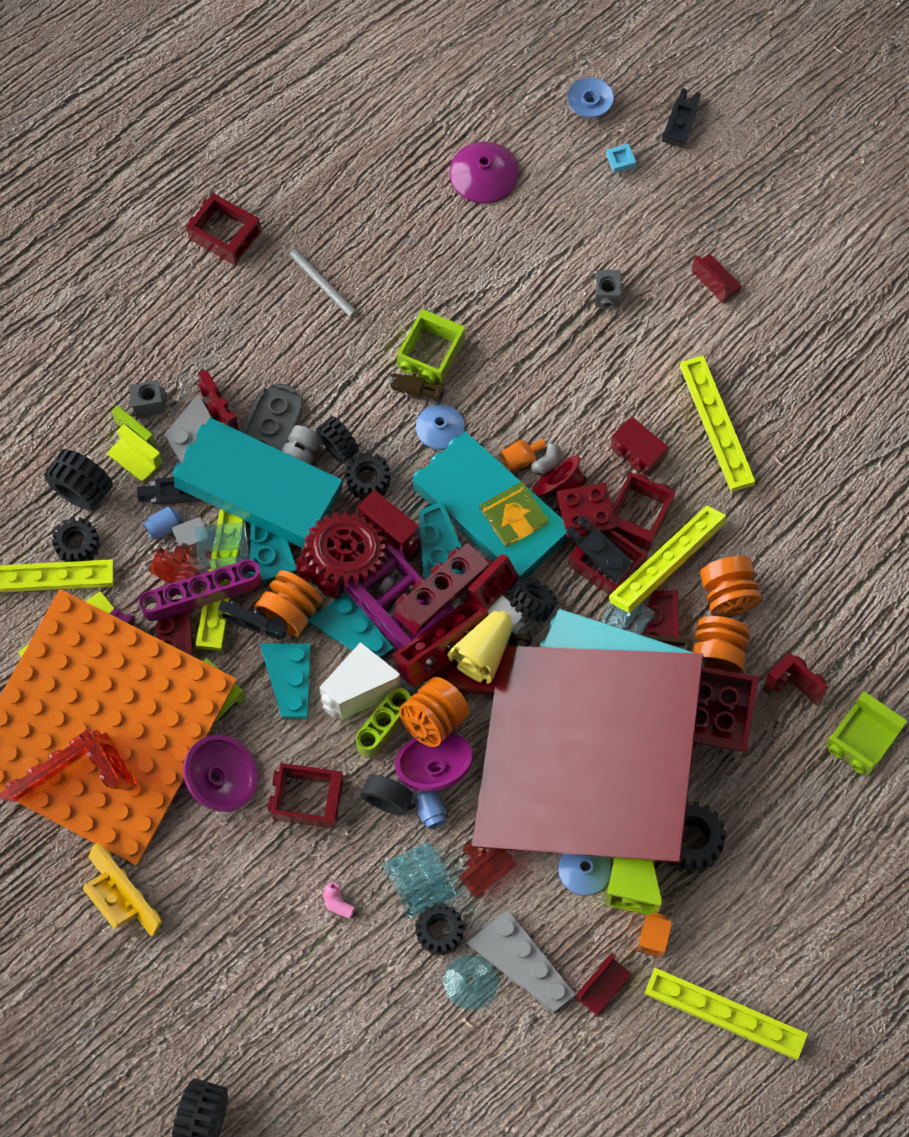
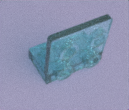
(419, 879)

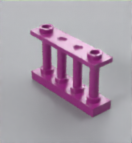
(376, 608)

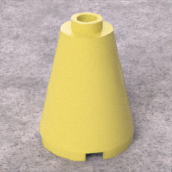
(483, 647)

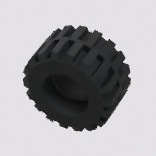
(78, 479)
(715, 836)
(201, 1110)

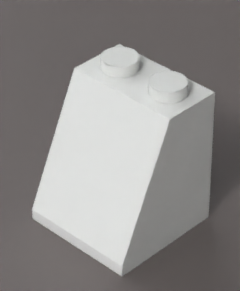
(358, 683)

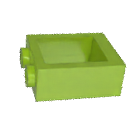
(438, 326)

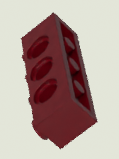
(417, 616)
(430, 649)

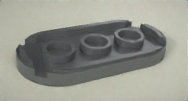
(274, 415)

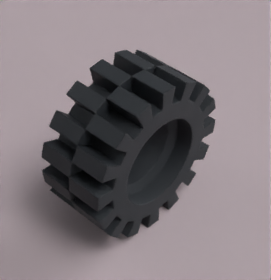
(337, 439)
(363, 463)
(76, 527)
(532, 599)
(445, 944)

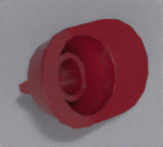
(564, 477)

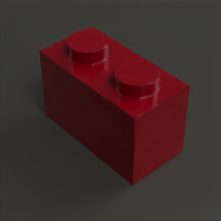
(638, 446)

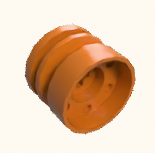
(730, 586)
(290, 601)
(722, 643)
(434, 712)

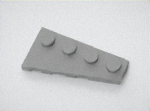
(518, 957)

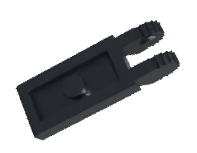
(681, 120)
(600, 550)
(253, 621)

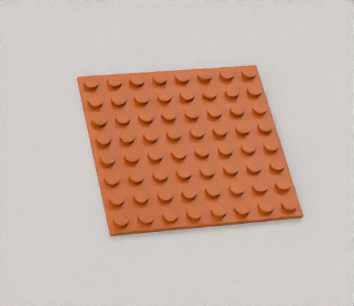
(113, 679)

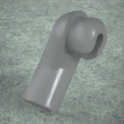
(547, 462)

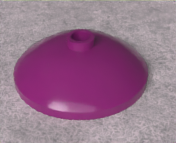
(484, 182)
(232, 767)
(434, 767)

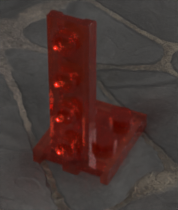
(93, 744)

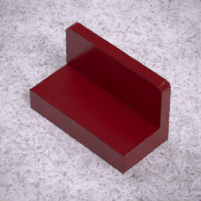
(715, 277)
(603, 985)

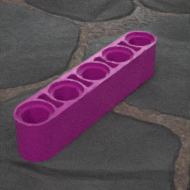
(192, 600)

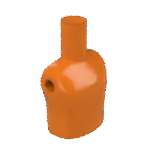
(521, 454)

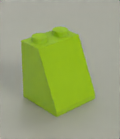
(633, 886)

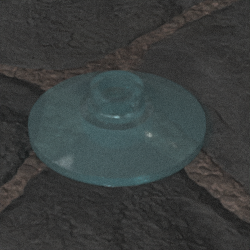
(473, 995)

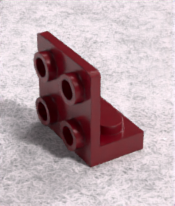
(590, 502)
(492, 582)
(795, 670)

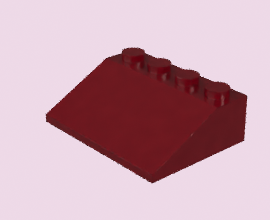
(725, 709)

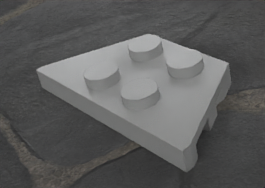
(186, 427)

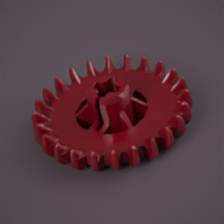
(347, 560)

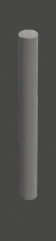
(323, 283)

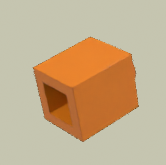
(654, 935)

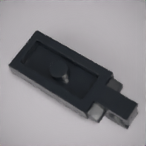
(164, 492)

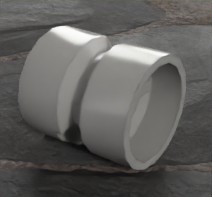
(302, 443)

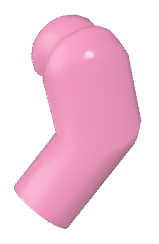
(334, 901)

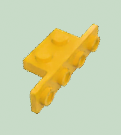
(116, 894)

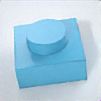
(621, 158)

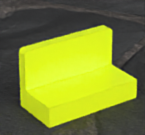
(135, 454)

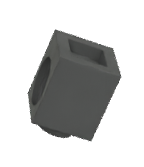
(608, 280)
(141, 391)

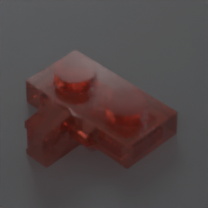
(173, 565)
(484, 868)

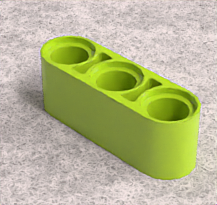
(379, 733)

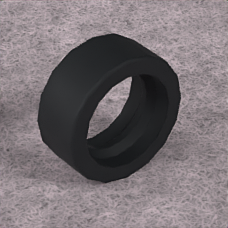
(387, 794)

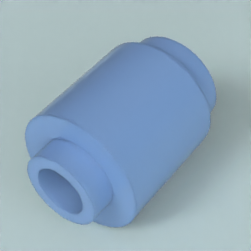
(161, 523)
(430, 809)

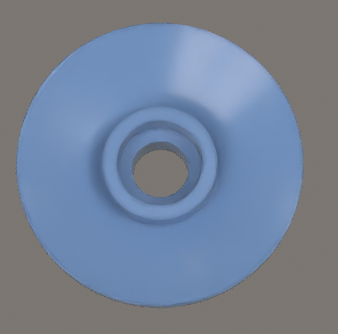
(590, 90)
(439, 436)
(584, 882)

